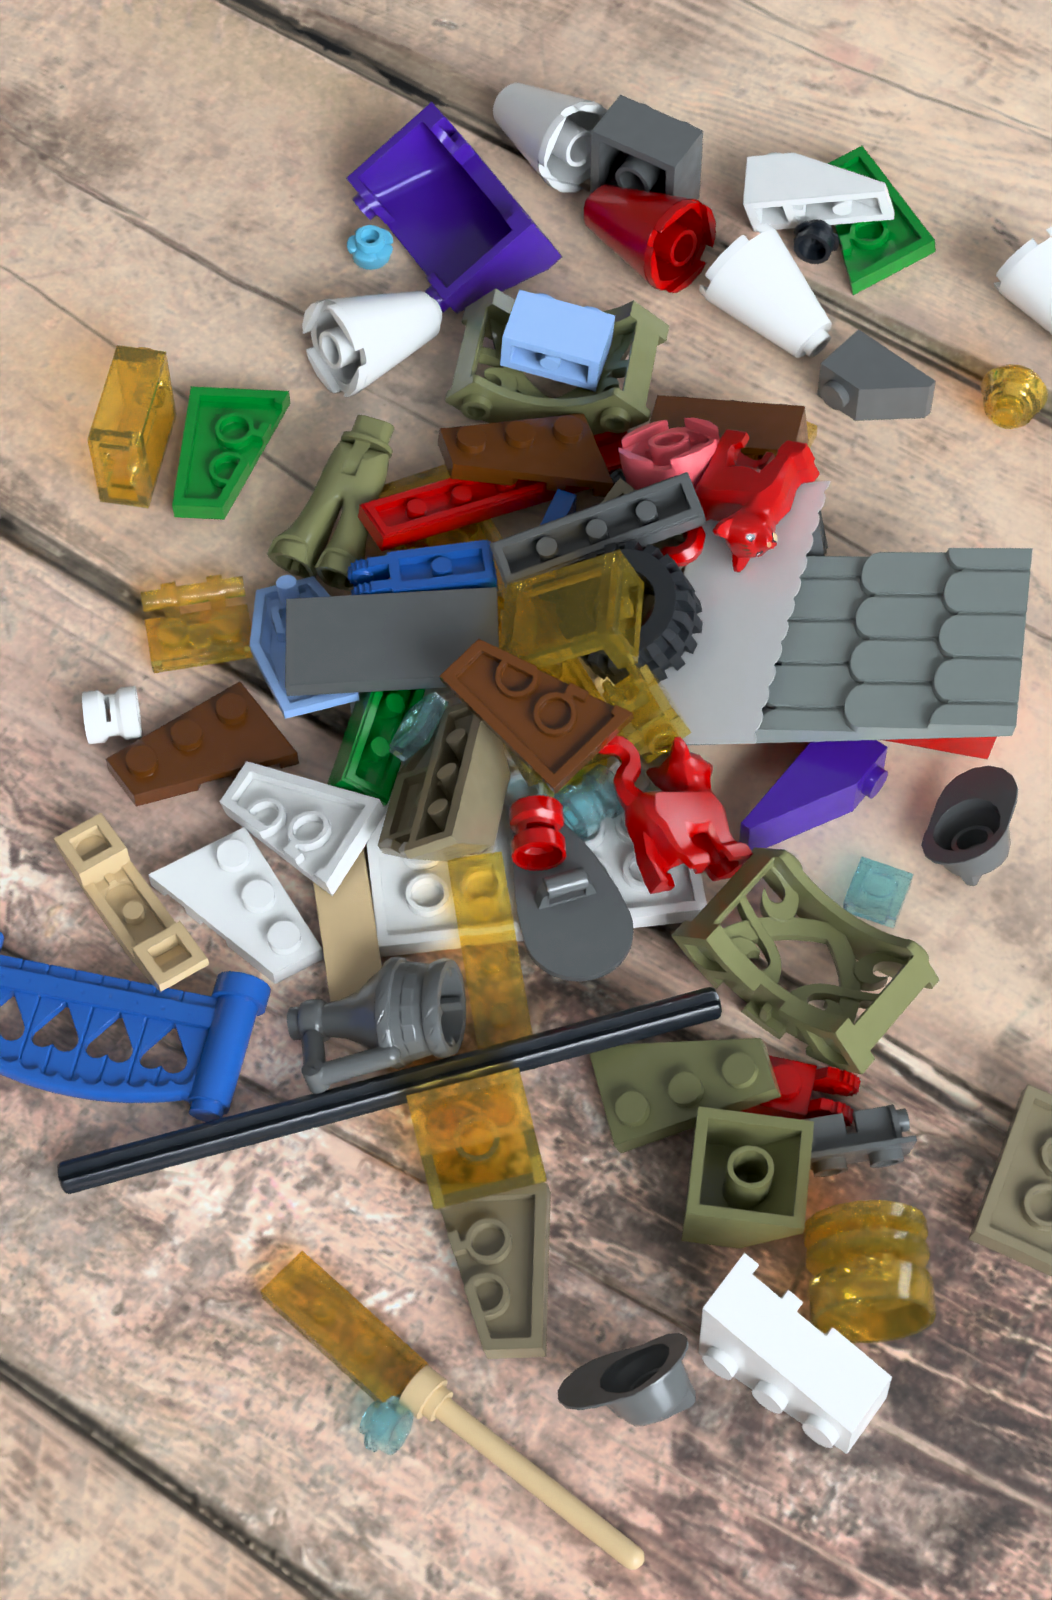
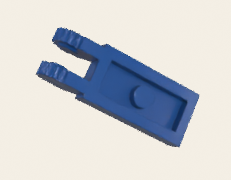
(426, 569)

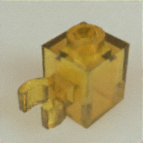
(654, 712)

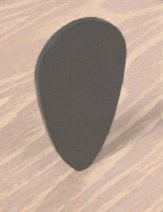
(573, 915)

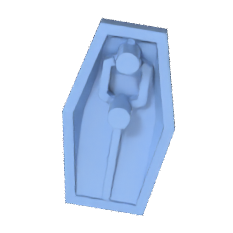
(269, 644)

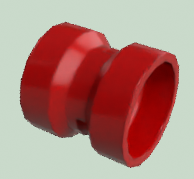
(537, 838)

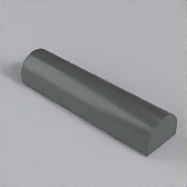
(638, 516)

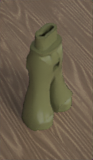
(350, 478)

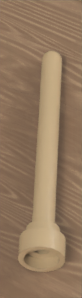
(429, 1397)

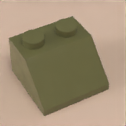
(746, 1178)

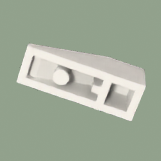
(796, 188)

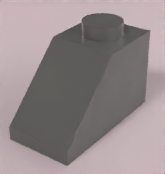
(873, 382)

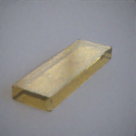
(342, 1328)

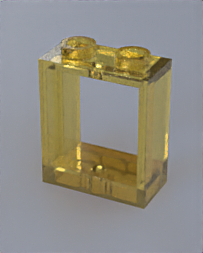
(132, 426)

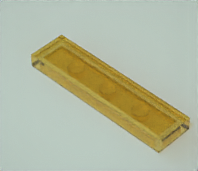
(489, 949)

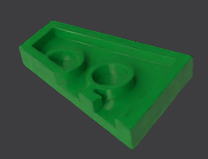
(885, 246)
(222, 445)

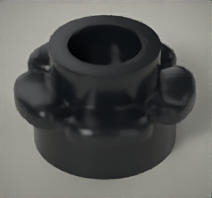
(815, 241)

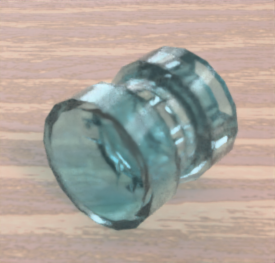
(589, 801)

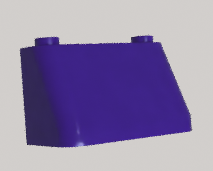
(450, 212)

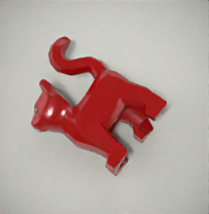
(746, 497)
(678, 823)

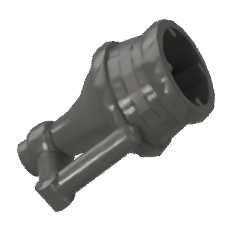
(397, 1015)

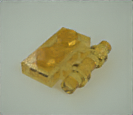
(198, 636)

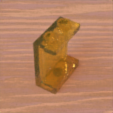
(575, 613)

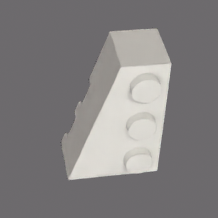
(788, 1360)

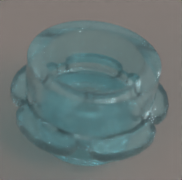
(386, 1426)

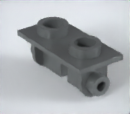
(876, 1140)

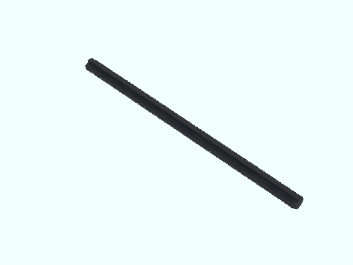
(386, 1090)

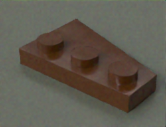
(537, 449)
(537, 716)
(200, 748)

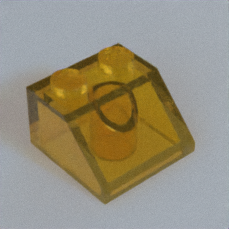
(476, 1138)

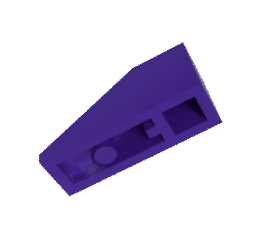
(816, 788)

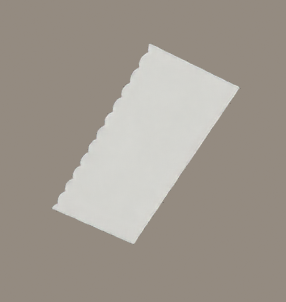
(742, 627)

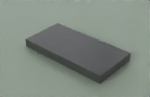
(383, 639)

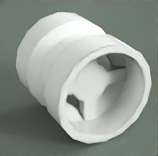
(123, 710)

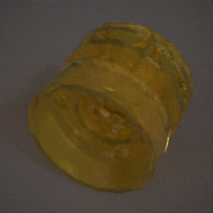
(869, 1271)

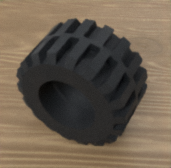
(673, 619)

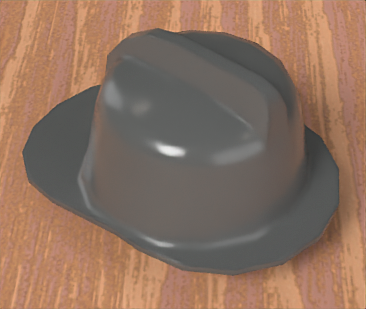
(972, 823)
(634, 1383)

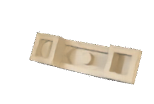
(128, 905)
(348, 932)

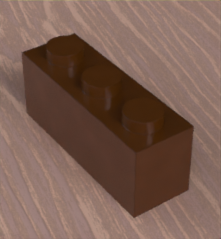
(765, 423)

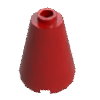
(653, 233)

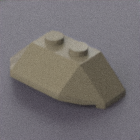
(448, 792)

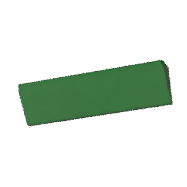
(364, 754)

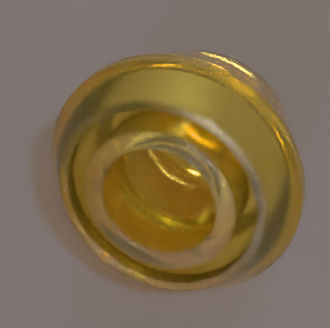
(1013, 395)

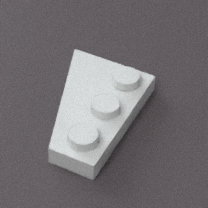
(303, 820)
(244, 903)

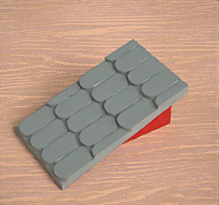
(903, 650)

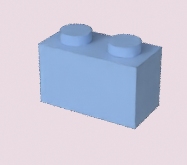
(557, 340)

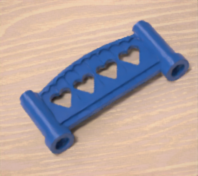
(210, 1028)

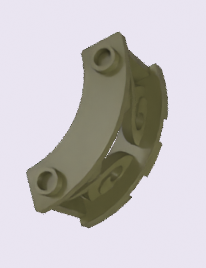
(511, 396)
(830, 1033)

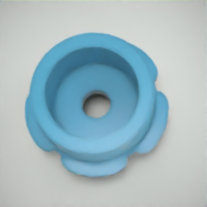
(370, 247)

